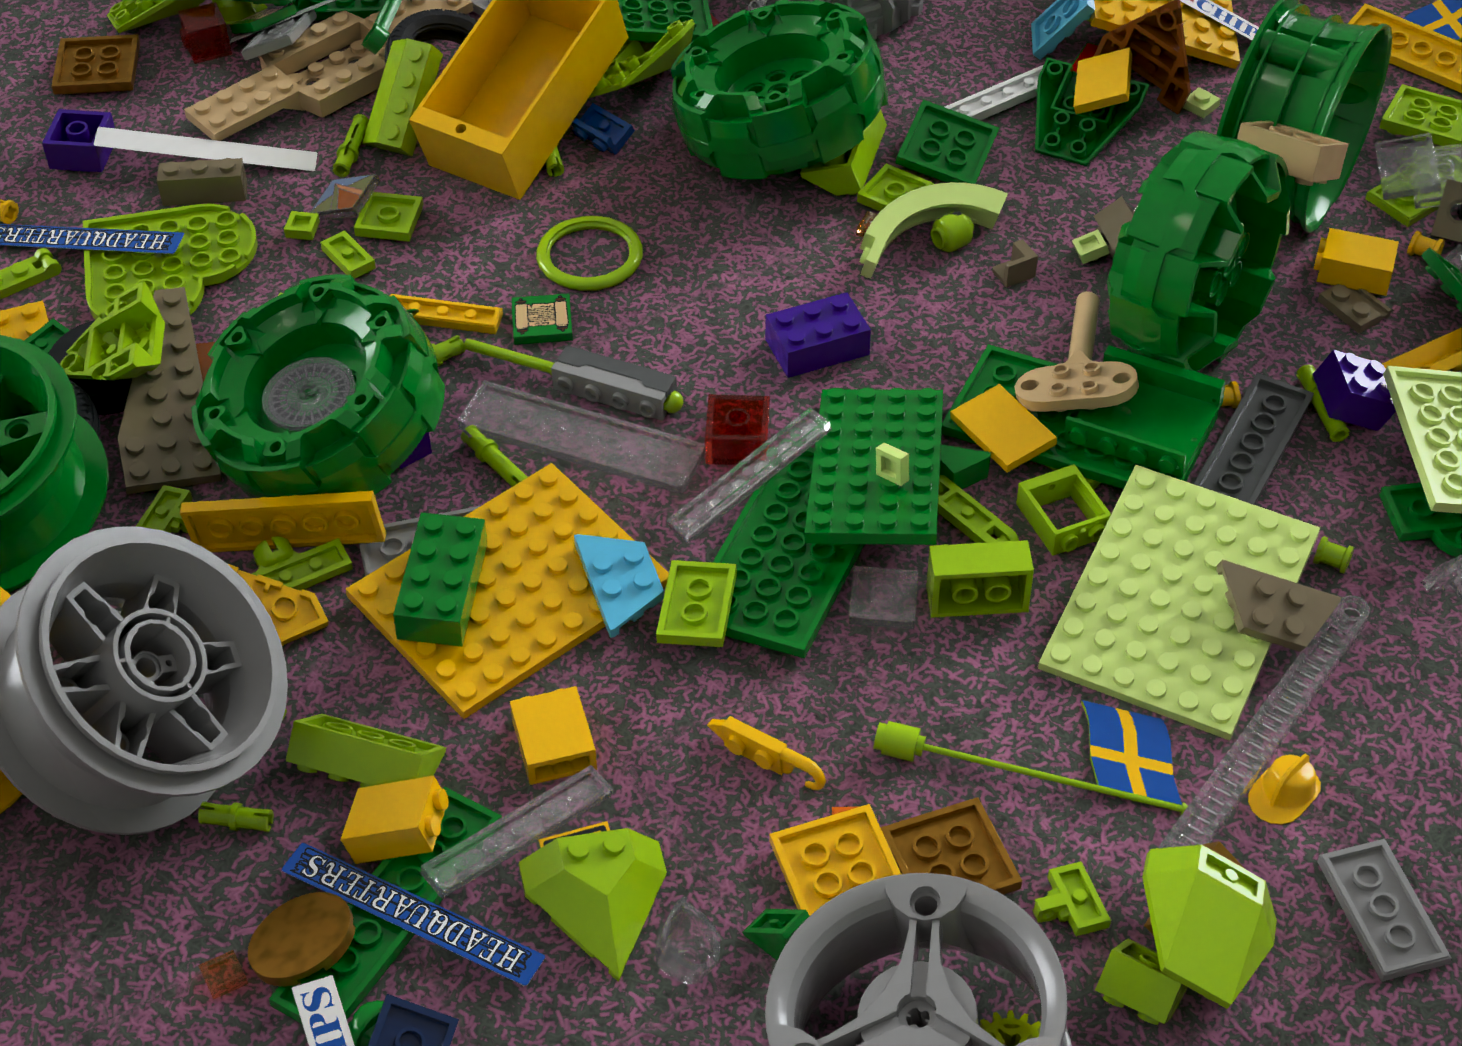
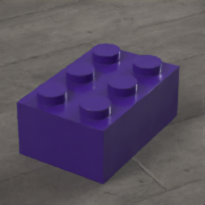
(817, 334)

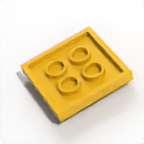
(832, 856)

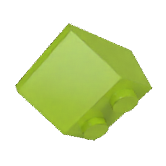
(1135, 980)

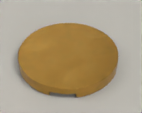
(301, 938)

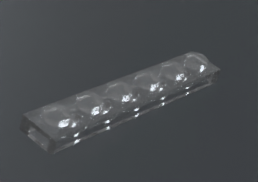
(748, 475)
(515, 831)

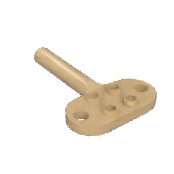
(1079, 380)

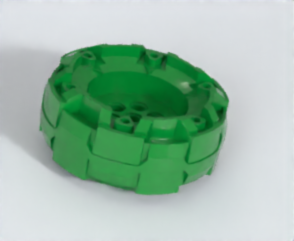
(778, 88)
(1199, 250)
(355, 445)

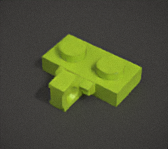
(165, 510)
(1073, 900)

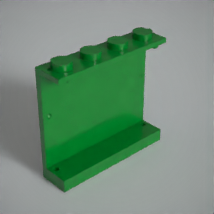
(1159, 423)

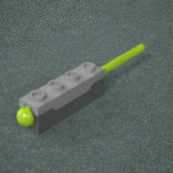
(599, 379)

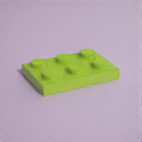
(696, 603)

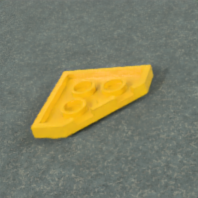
(291, 610)

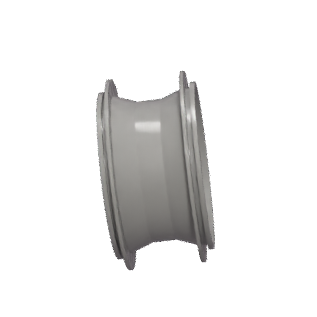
(82, 725)

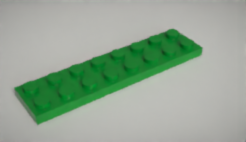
(377, 940)

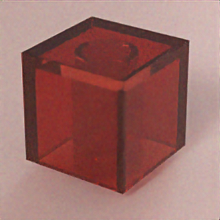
(204, 33)

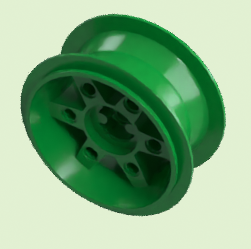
(49, 462)

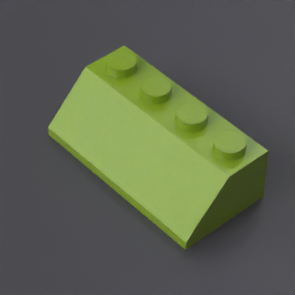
(404, 84)
(850, 170)
(359, 752)

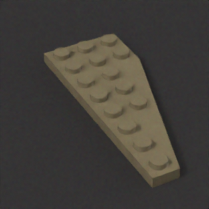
(157, 423)

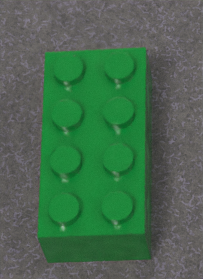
(440, 579)

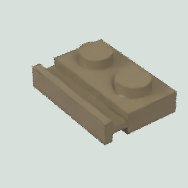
(1354, 307)

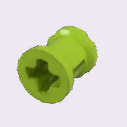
(1333, 554)

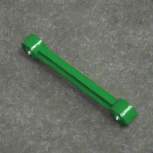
(379, 32)

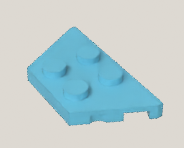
(619, 578)

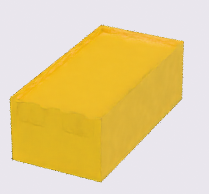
(516, 88)

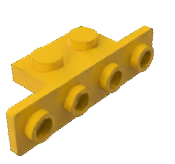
(1439, 354)

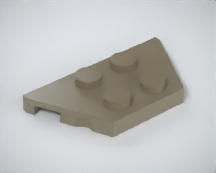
(1275, 607)

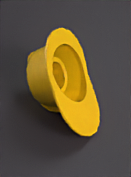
(1285, 790)

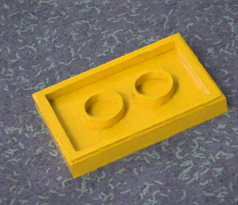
(1103, 81)
(1003, 428)

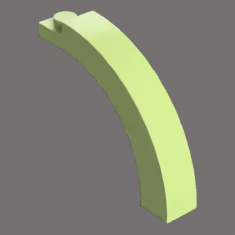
(924, 205)

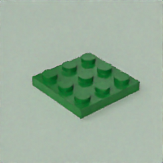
(946, 144)

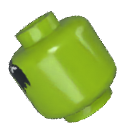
(952, 231)

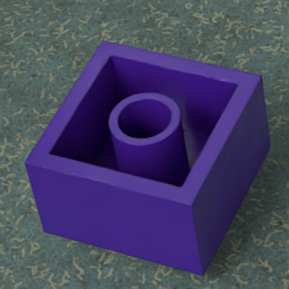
(71, 141)
(1354, 390)

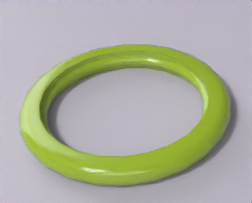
(589, 283)

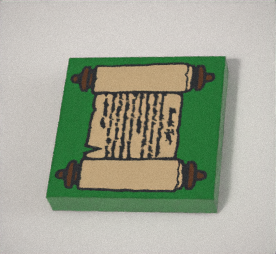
(263, 19)
(541, 319)

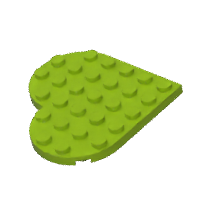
(212, 250)

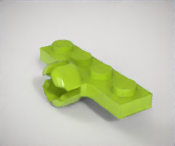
(304, 568)

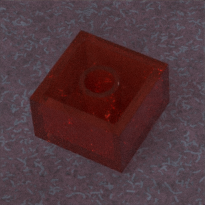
(735, 427)

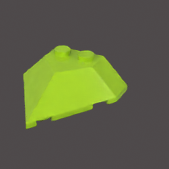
(122, 343)
(597, 889)

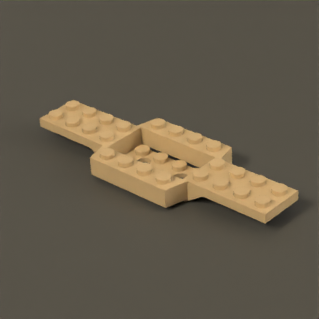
(336, 79)

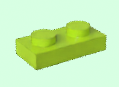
(348, 254)

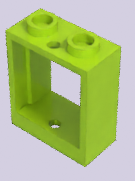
(1054, 487)

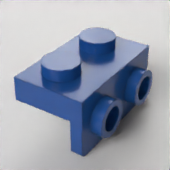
(603, 129)

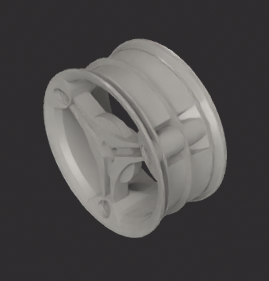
(907, 916)

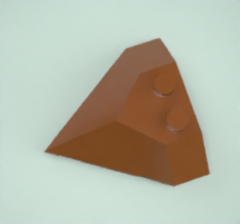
(1156, 51)

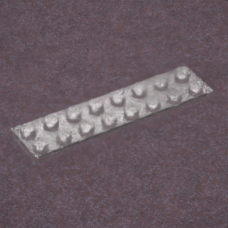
(583, 437)

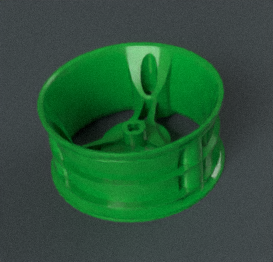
(1312, 79)

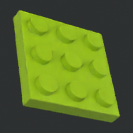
(1422, 112)

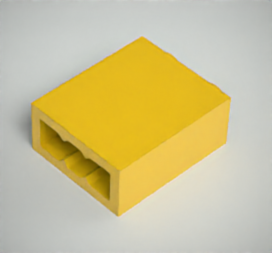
(1356, 261)
(553, 735)
(395, 819)

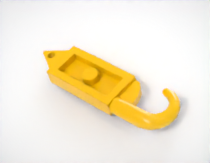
(765, 750)

